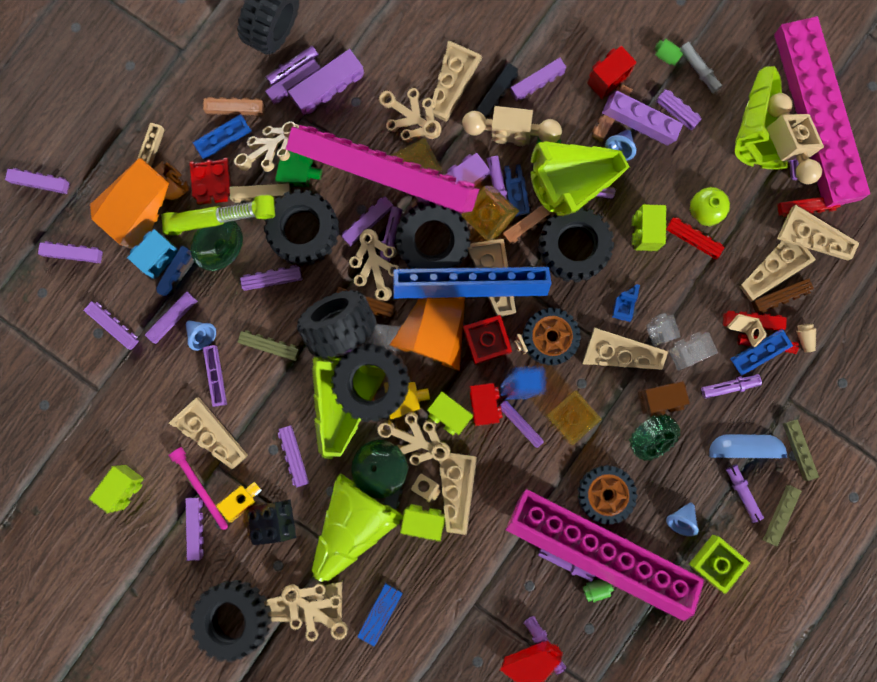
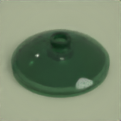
(217, 245)
(390, 468)

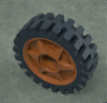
(564, 329)
(622, 498)

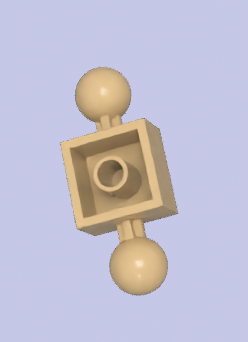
(511, 126)
(795, 138)

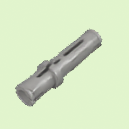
(701, 68)

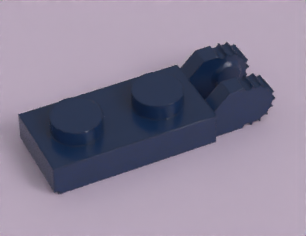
(517, 191)
(173, 271)

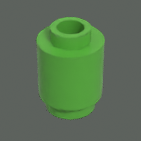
(668, 52)
(597, 590)

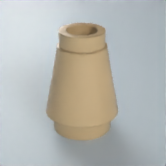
(807, 337)

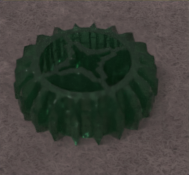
(654, 437)

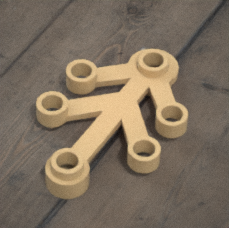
(413, 116)
(269, 146)
(374, 263)
(417, 440)
(312, 609)

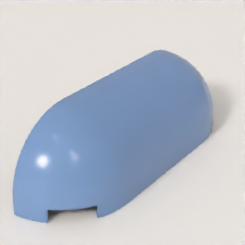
(747, 446)

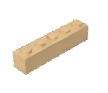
(151, 143)
(247, 193)

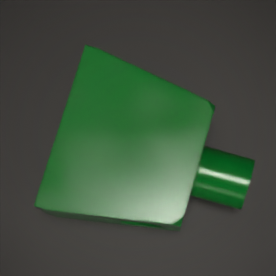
(297, 171)

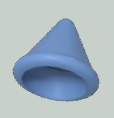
(624, 143)
(200, 334)
(684, 521)

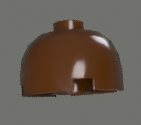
(176, 187)

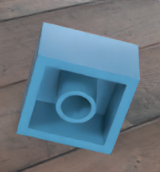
(153, 254)

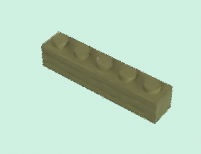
(268, 345)
(800, 450)
(782, 515)

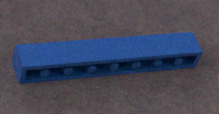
(471, 282)
(522, 384)

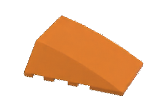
(130, 204)
(434, 330)

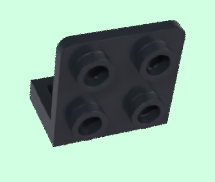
(271, 522)

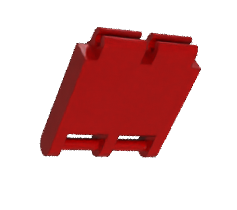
(210, 181)

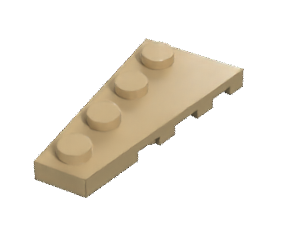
(455, 74)
(812, 233)
(493, 255)
(776, 268)
(615, 350)
(203, 427)
(457, 485)
(281, 612)

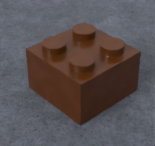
(665, 397)

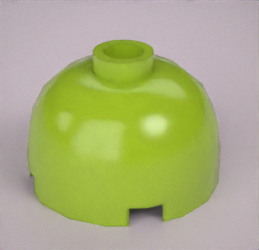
(709, 206)

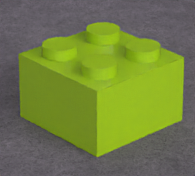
(649, 227)
(449, 413)
(117, 489)
(423, 523)
(719, 564)

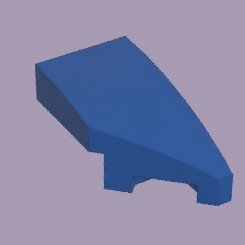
(625, 304)

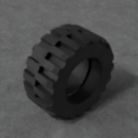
(266, 23)
(432, 211)
(313, 250)
(569, 269)
(336, 323)
(352, 401)
(206, 625)

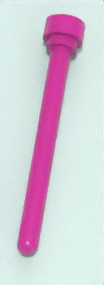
(179, 458)

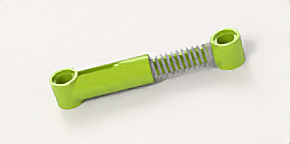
(175, 223)

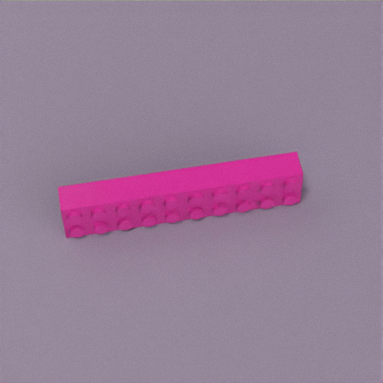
(818, 94)
(383, 168)
(605, 555)

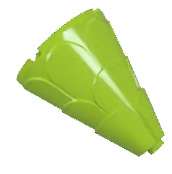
(753, 139)
(573, 174)
(332, 425)
(350, 528)

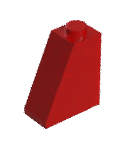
(532, 663)

